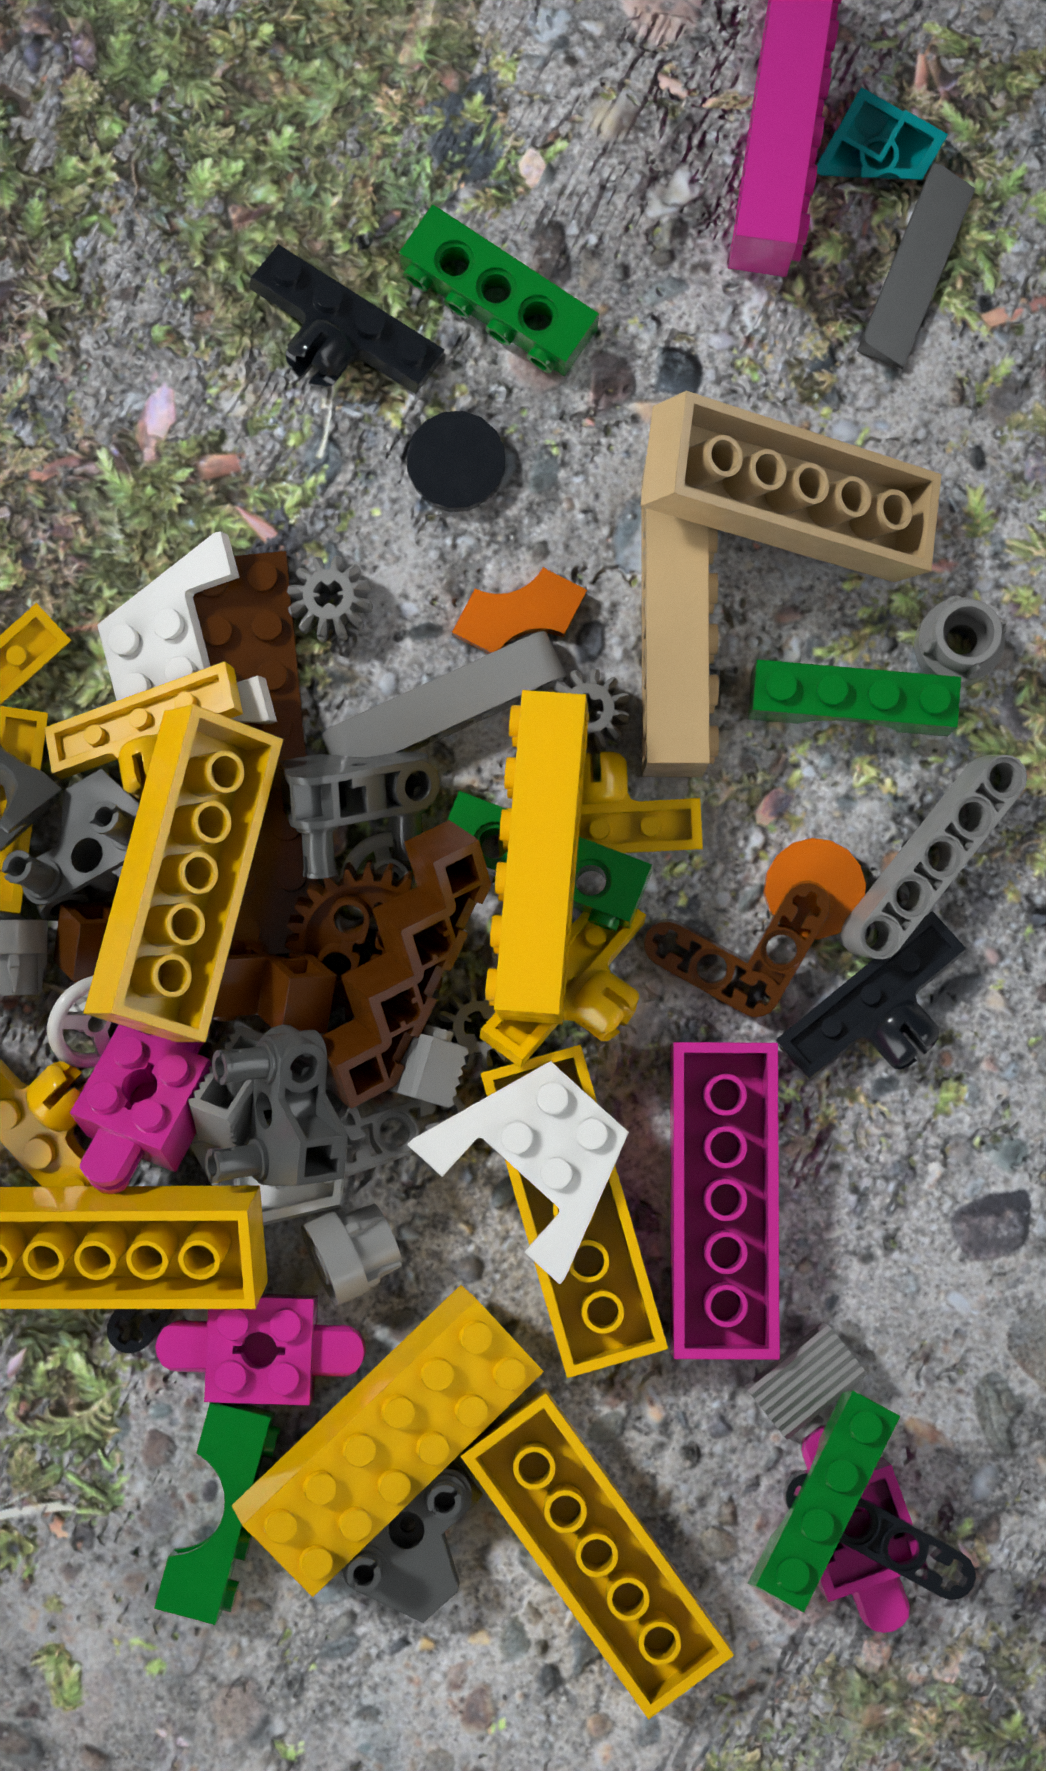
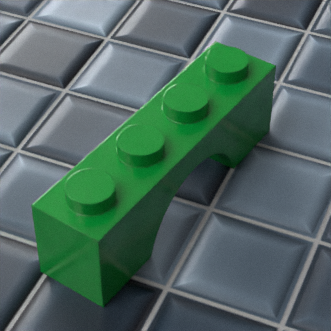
(835, 693)
(815, 1522)
(199, 1575)

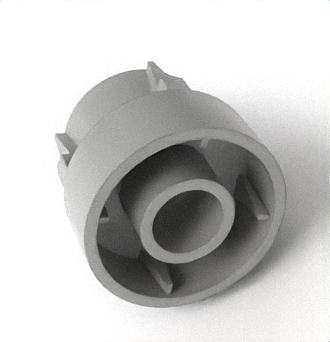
(973, 619)
(22, 956)
(351, 1251)

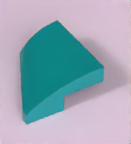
(880, 142)

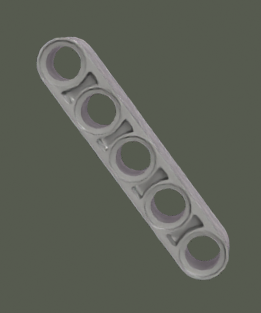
(450, 701)
(955, 849)

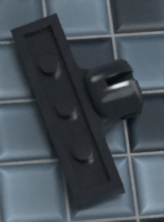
(341, 326)
(877, 1006)

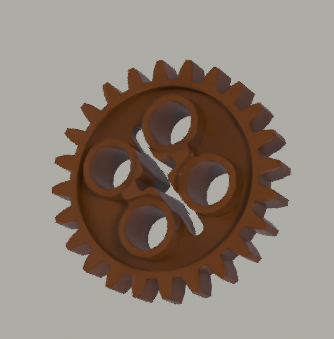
(323, 929)

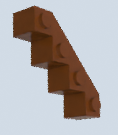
(421, 940)
(253, 982)

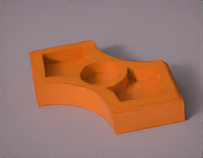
(497, 619)

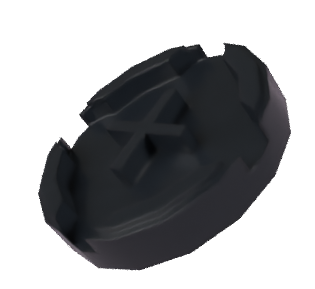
(456, 461)

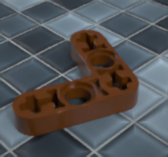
(758, 966)

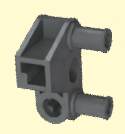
(346, 790)
(91, 850)
(305, 1133)
(415, 1567)

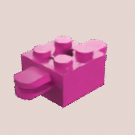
(156, 1119)
(262, 1351)
(874, 1587)

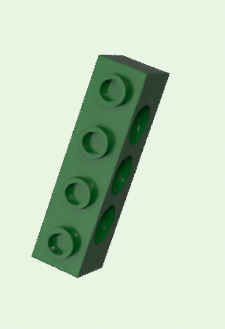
(444, 239)
(624, 874)

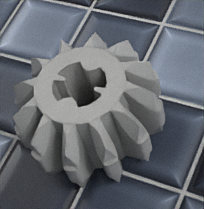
(329, 616)
(600, 697)
(463, 1017)

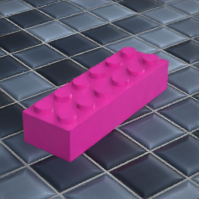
(784, 135)
(724, 1201)

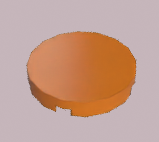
(822, 863)

